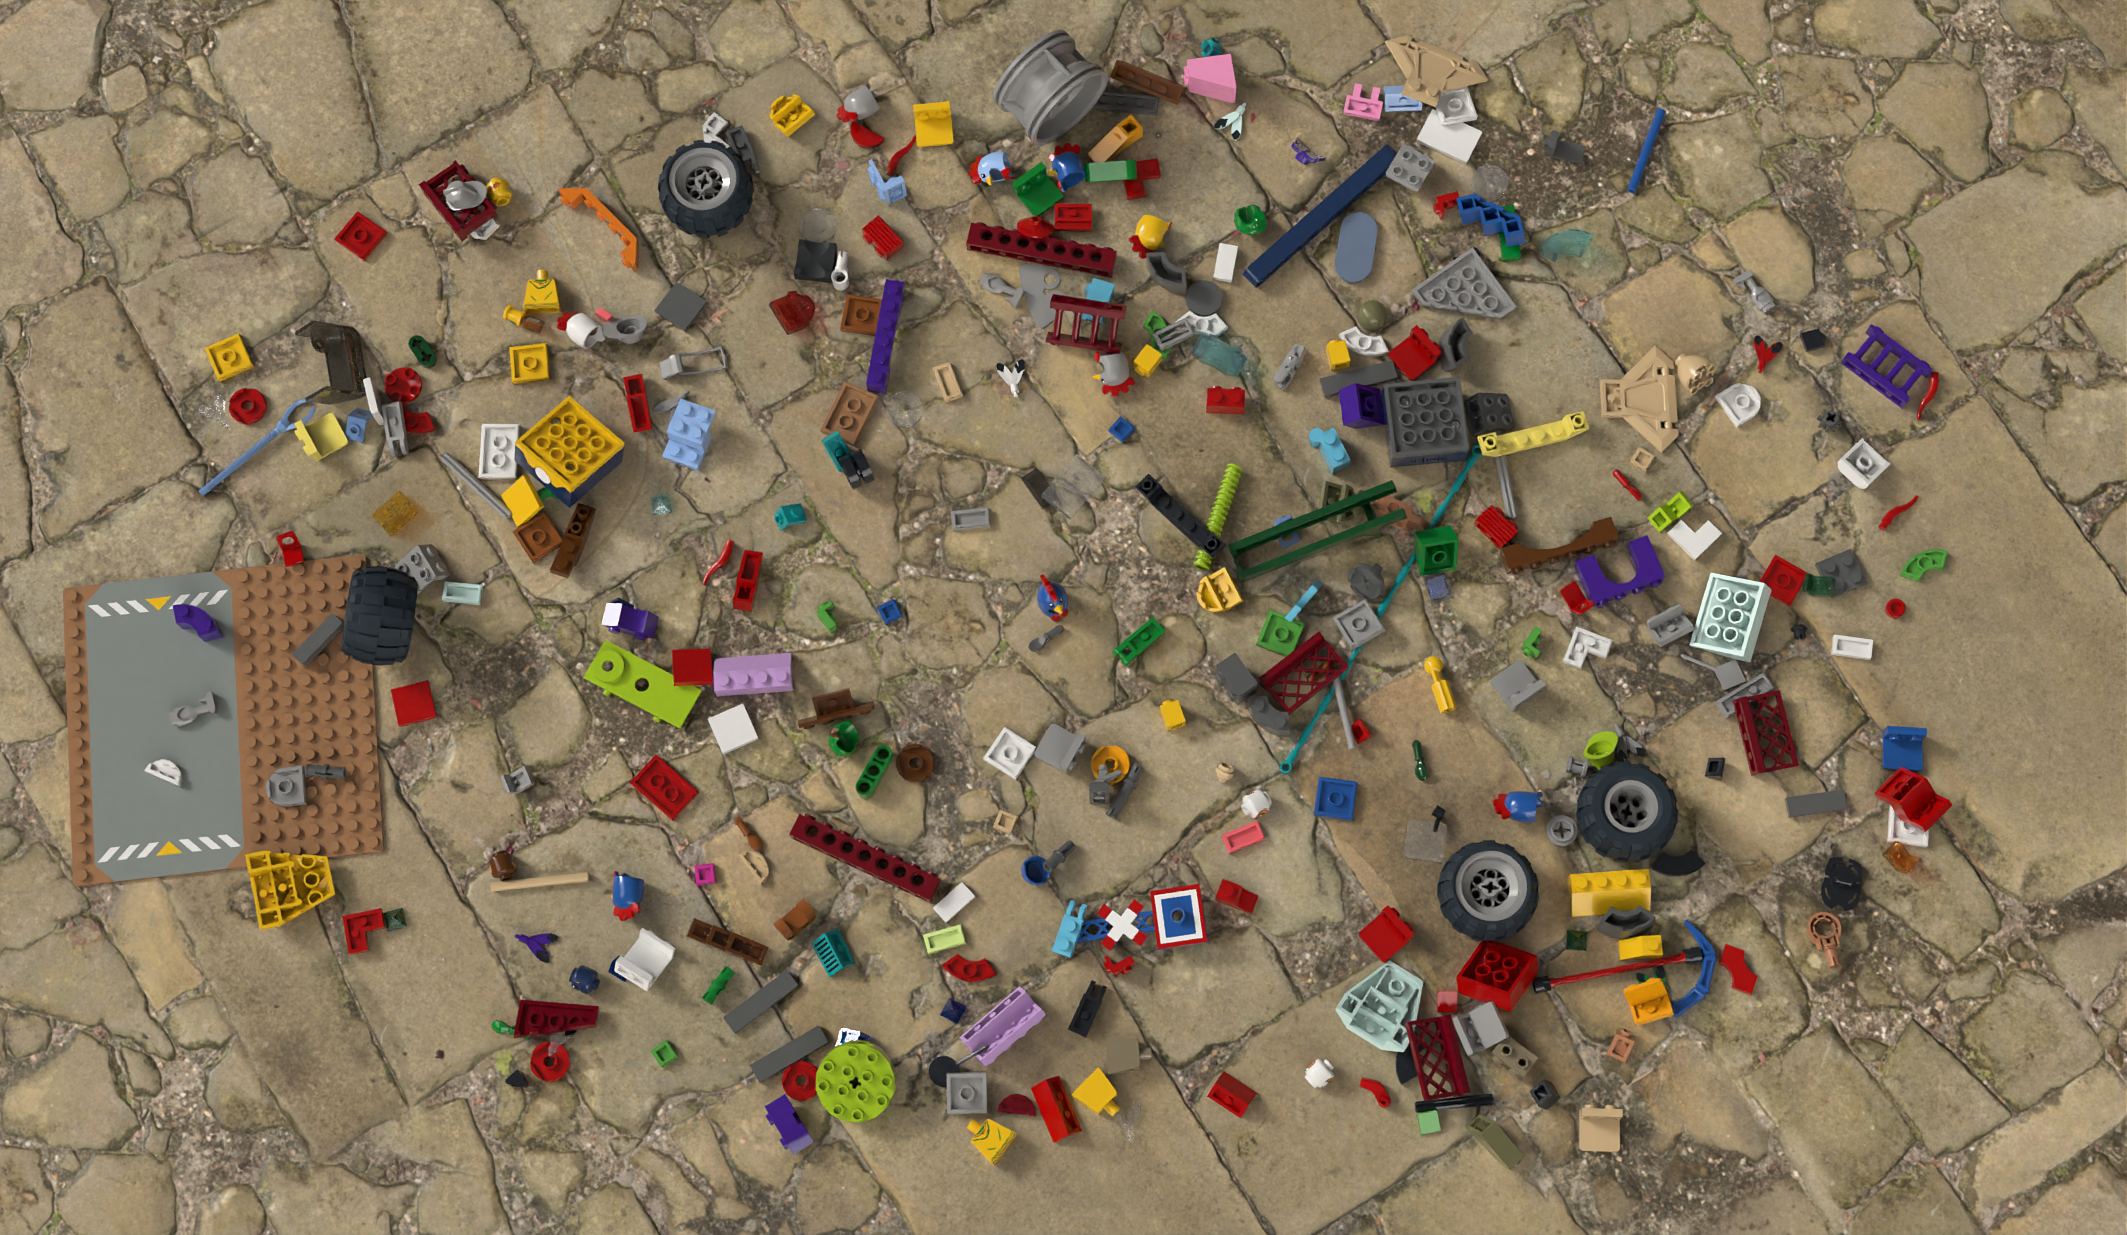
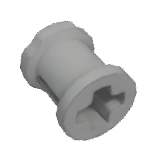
(1577, 766)

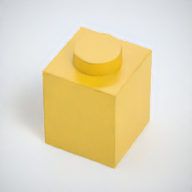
(1337, 354)
(1147, 361)
(1172, 714)

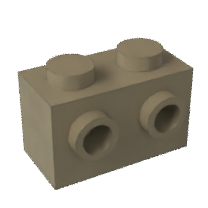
(1513, 1057)

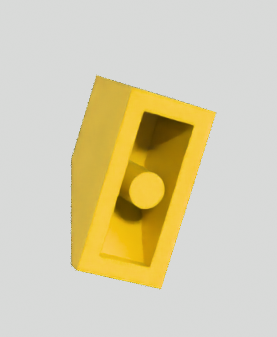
(1640, 948)

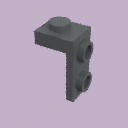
(1562, 149)

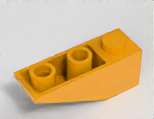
(1117, 140)

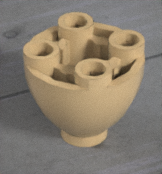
(1694, 372)

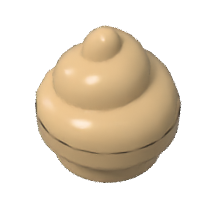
(1224, 772)

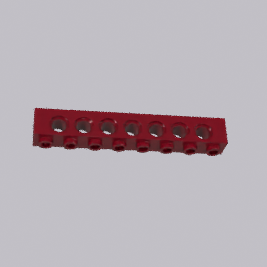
(1012, 250)
(925, 891)

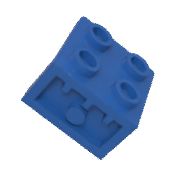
(1903, 748)

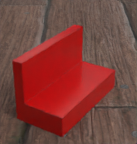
(1232, 1094)

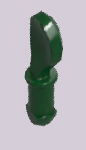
(1420, 769)

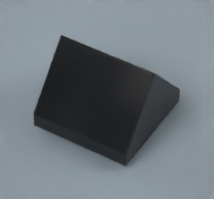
(1715, 768)
(517, 1080)

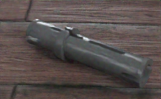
(1125, 790)

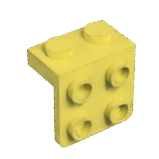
(321, 436)

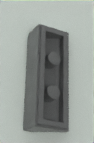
(318, 640)

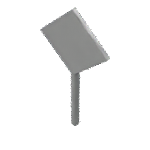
(1728, 673)

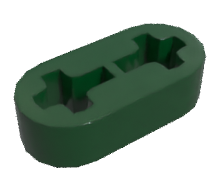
(425, 349)

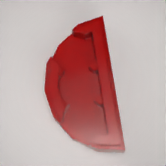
(864, 137)

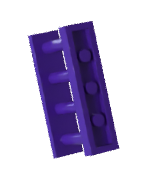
(1881, 383)

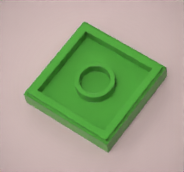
(1280, 634)

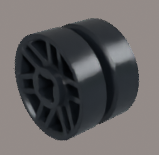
(856, 469)

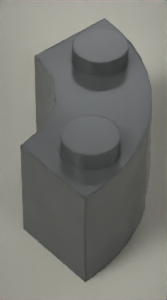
(1166, 274)
(1454, 344)
(1268, 717)
(1626, 923)

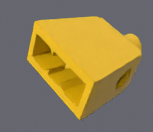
(1097, 1094)

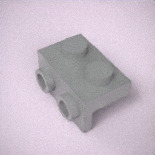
(1669, 625)

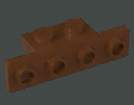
(834, 706)

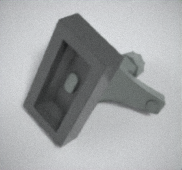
(1100, 788)

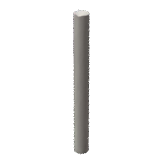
(1344, 713)

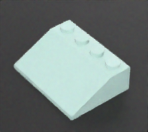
(1730, 616)

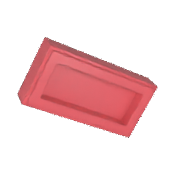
(1243, 837)

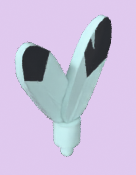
(1233, 118)

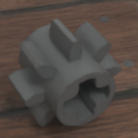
(1829, 415)

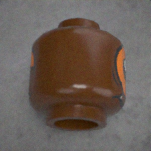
(502, 865)

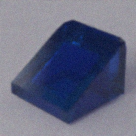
(1437, 587)

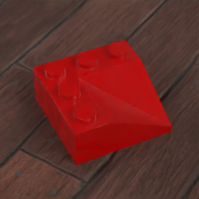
(1497, 974)

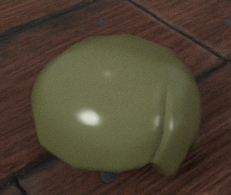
(1372, 315)

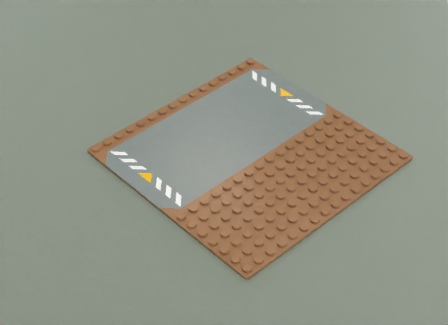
(137, 665)

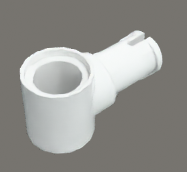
(840, 271)

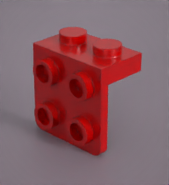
(1415, 354)
(1386, 934)

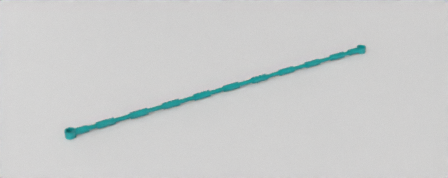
(1381, 609)

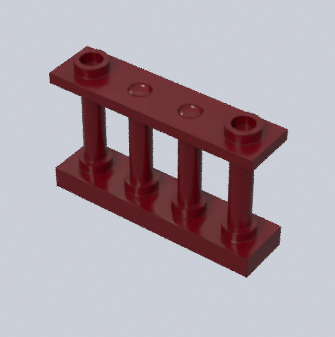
(1085, 306)

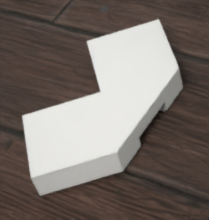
(713, 128)

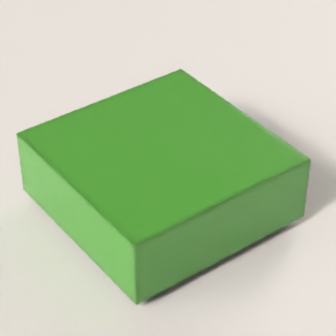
(664, 1053)

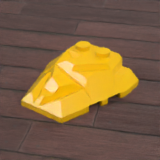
(287, 885)

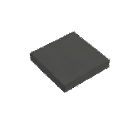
(680, 306)

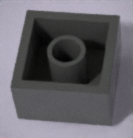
(1235, 679)

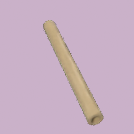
(539, 881)

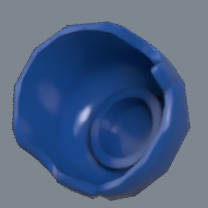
(1033, 871)

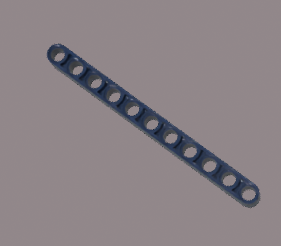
(1320, 217)

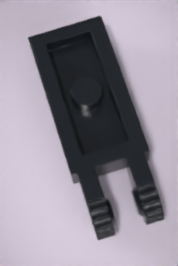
(1086, 1011)

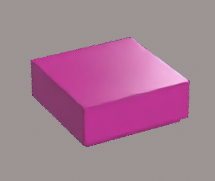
(705, 874)

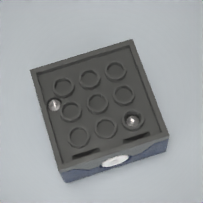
(1424, 422)

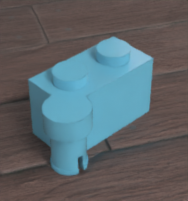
(1099, 291)
(1330, 448)

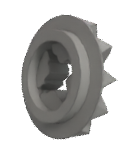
(1567, 824)

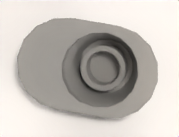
(464, 194)
(626, 329)

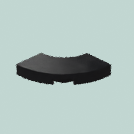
(1677, 866)
(1405, 1064)

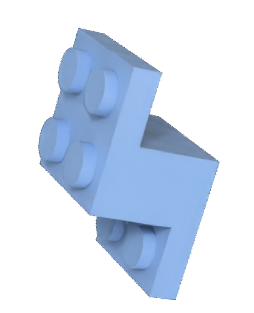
(689, 434)

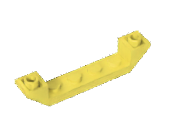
(1533, 437)

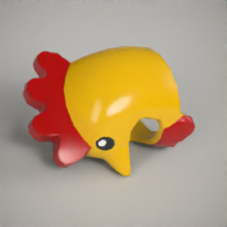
(1149, 235)

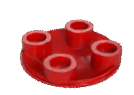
(403, 385)

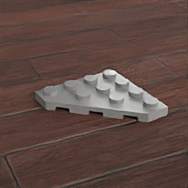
(1465, 288)

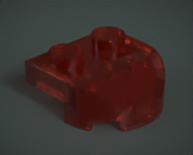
(793, 311)

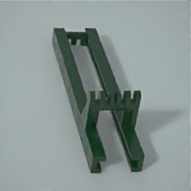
(1369, 528)

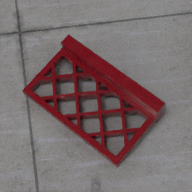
(1290, 664)
(1751, 739)
(1450, 1055)

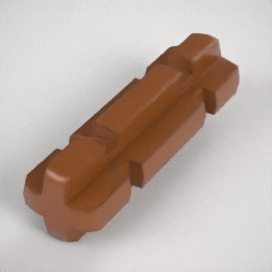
(1323, 666)

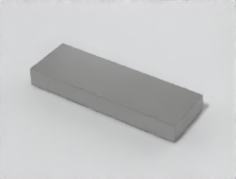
(1756, 686)

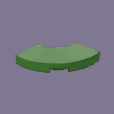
(1152, 324)
(1924, 562)

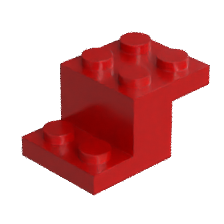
(1913, 799)

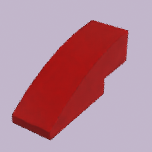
(637, 403)
(747, 580)

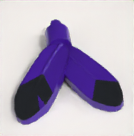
(534, 943)

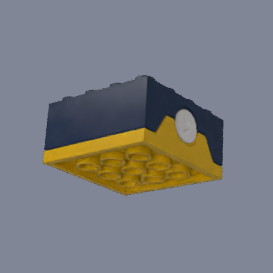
(569, 451)

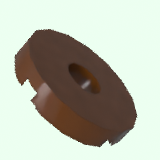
(919, 774)

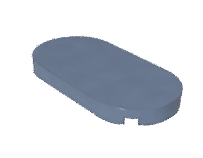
(1356, 247)

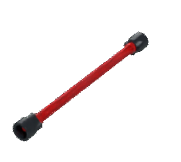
(1689, 956)

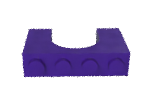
(1602, 590)

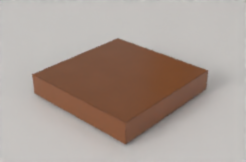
(860, 314)
(538, 537)

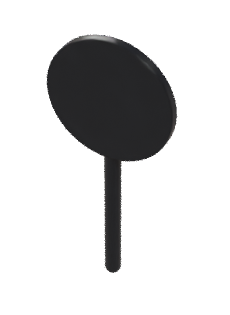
(943, 1064)

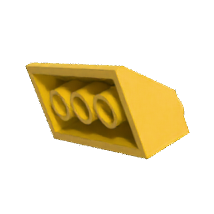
(1600, 891)

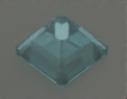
(661, 504)

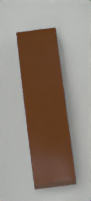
(727, 941)

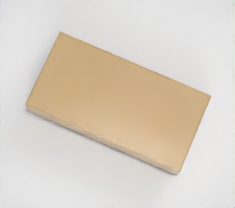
(947, 382)

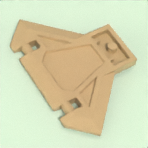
(1432, 69)
(1644, 399)

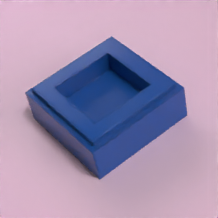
(1121, 429)
(889, 612)

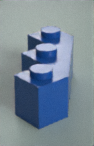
(1492, 217)

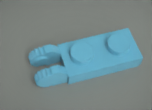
(1069, 931)

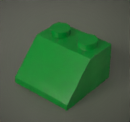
(1436, 550)

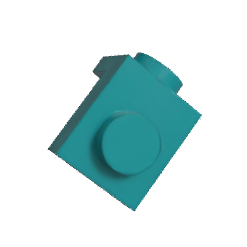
(789, 515)

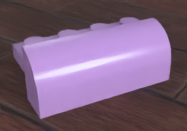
(1003, 1026)

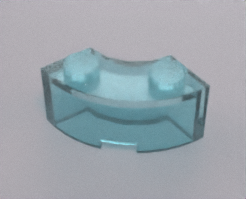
(1566, 243)
(1219, 355)

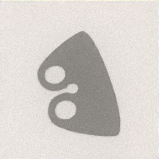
(1033, 286)

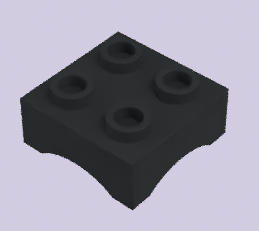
(815, 261)

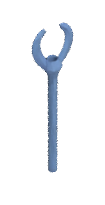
(282, 426)

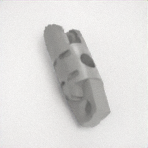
(1289, 366)

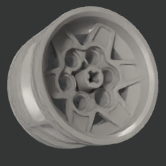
(1050, 87)

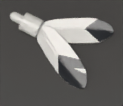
(1013, 378)

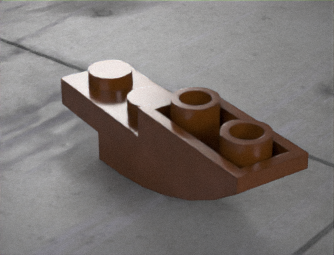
(574, 540)

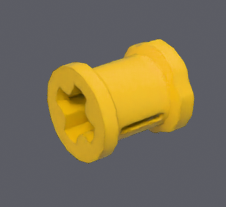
(514, 315)

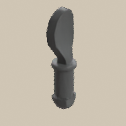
(1038, 643)

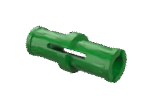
(718, 985)

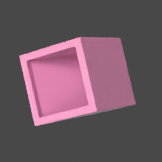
(1211, 77)

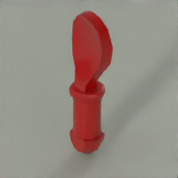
(1626, 484)

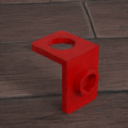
(291, 552)
(1575, 599)

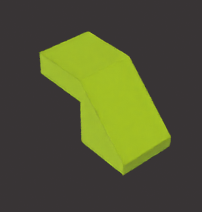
(1671, 511)

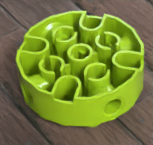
(839, 1092)

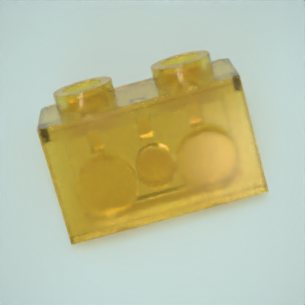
(395, 513)

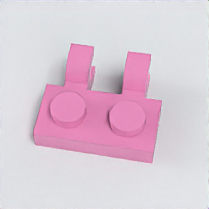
(1363, 107)

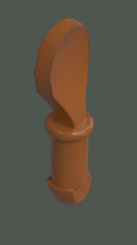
(753, 841)

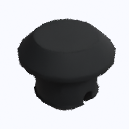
(1799, 631)

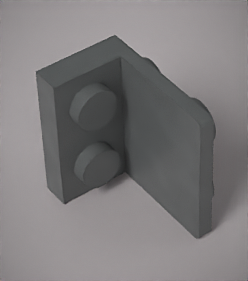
(1488, 412)

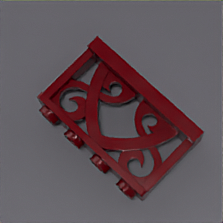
(457, 223)

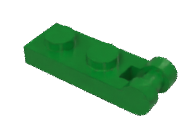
(1139, 641)

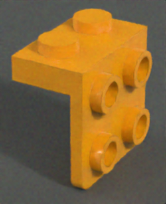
(1648, 1001)

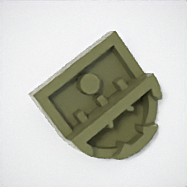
(1334, 492)

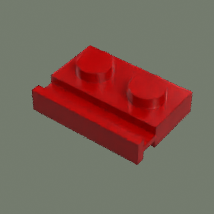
(1073, 217)

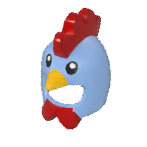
(991, 168)

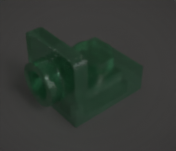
(1818, 585)

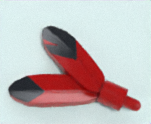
(1763, 355)

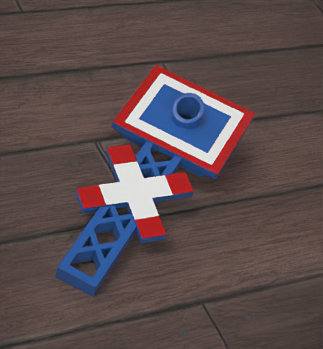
(1168, 932)

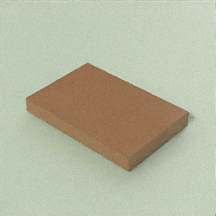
(850, 413)

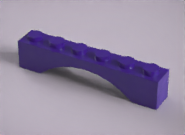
(884, 338)

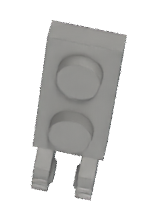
(395, 427)

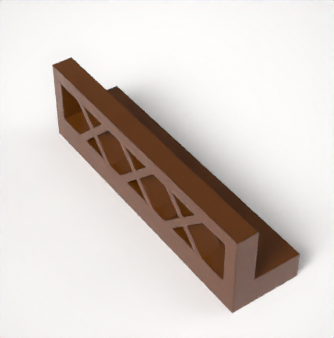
(1148, 81)

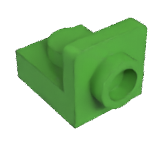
(827, 619)
(1533, 639)

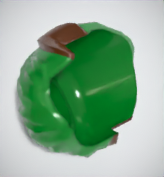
(843, 738)

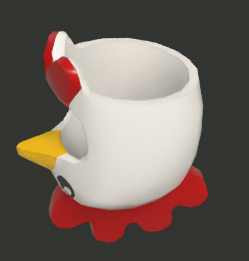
(578, 328)

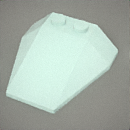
(1382, 1006)

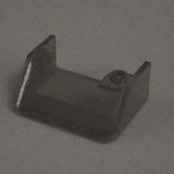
(343, 361)

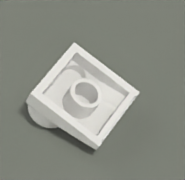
(1862, 464)

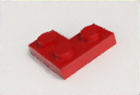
(1146, 170)
(356, 927)

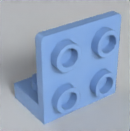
(890, 191)

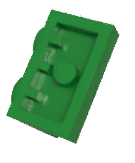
(1037, 190)

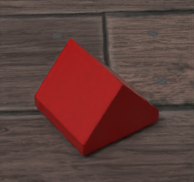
(1360, 731)

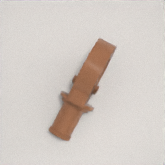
(1821, 941)

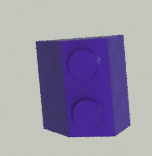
(1361, 406)

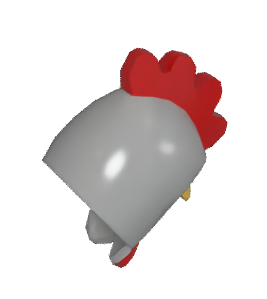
(858, 105)
(1115, 374)

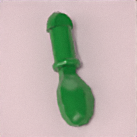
(501, 1028)

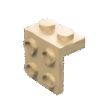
(1599, 1128)

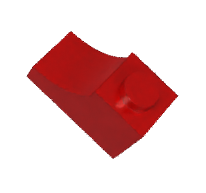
(1236, 896)

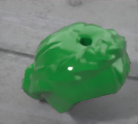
(1250, 220)

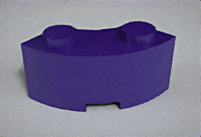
(197, 619)
(630, 621)
(788, 1124)

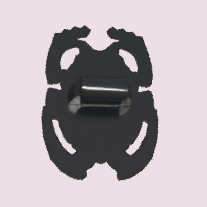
(1841, 884)

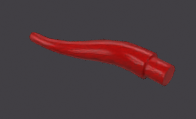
(892, 166)
(1933, 387)
(1890, 515)
(724, 557)

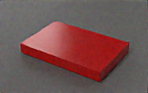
(664, 787)

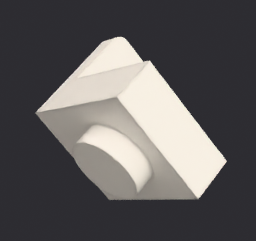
(486, 229)

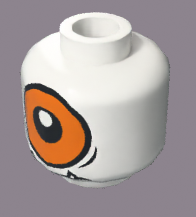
(1256, 803)
(1319, 1073)

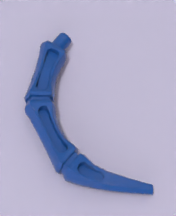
(1703, 985)

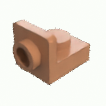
(1621, 1044)

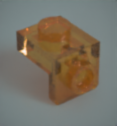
(1900, 858)

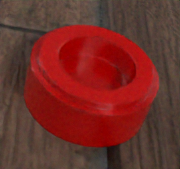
(1895, 608)

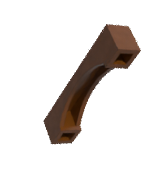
(1519, 558)

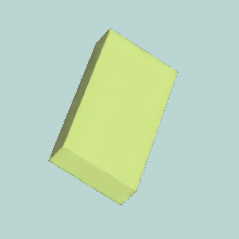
(944, 939)

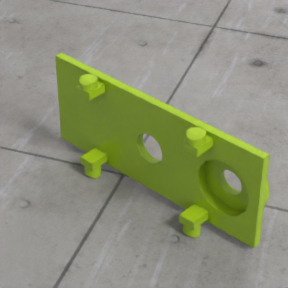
(660, 699)

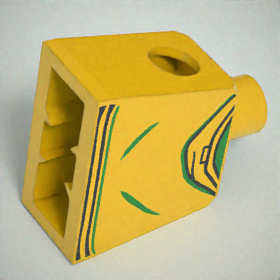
(542, 295)
(991, 1139)

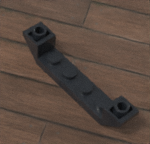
(1179, 517)

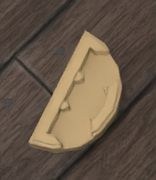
(756, 864)

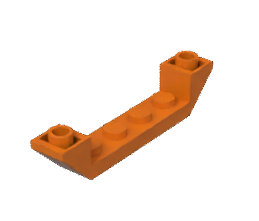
(575, 196)

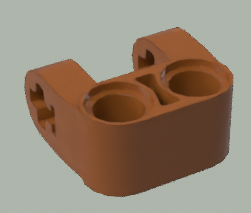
(795, 920)

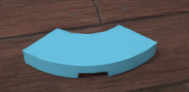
(1304, 600)

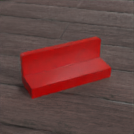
(1056, 1108)

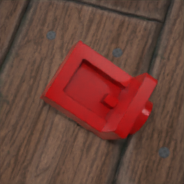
(1124, 966)

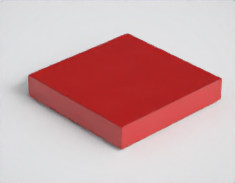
(360, 236)
(1783, 580)
(692, 667)
(413, 703)

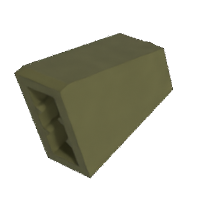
(1495, 1141)

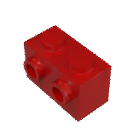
(1225, 400)

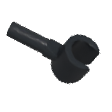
(1438, 813)

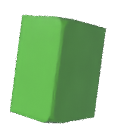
(1428, 1122)

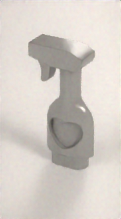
(997, 285)
(1759, 295)
(188, 713)

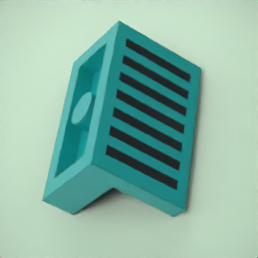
(833, 952)

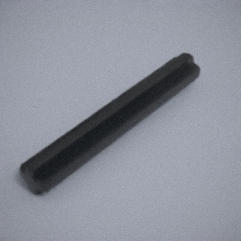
(1454, 1103)

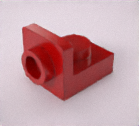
(1445, 201)

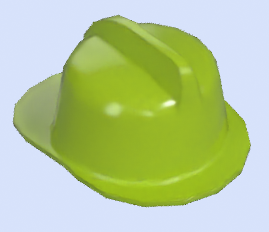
(1601, 749)

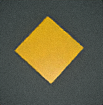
(229, 357)
(529, 363)
(522, 500)

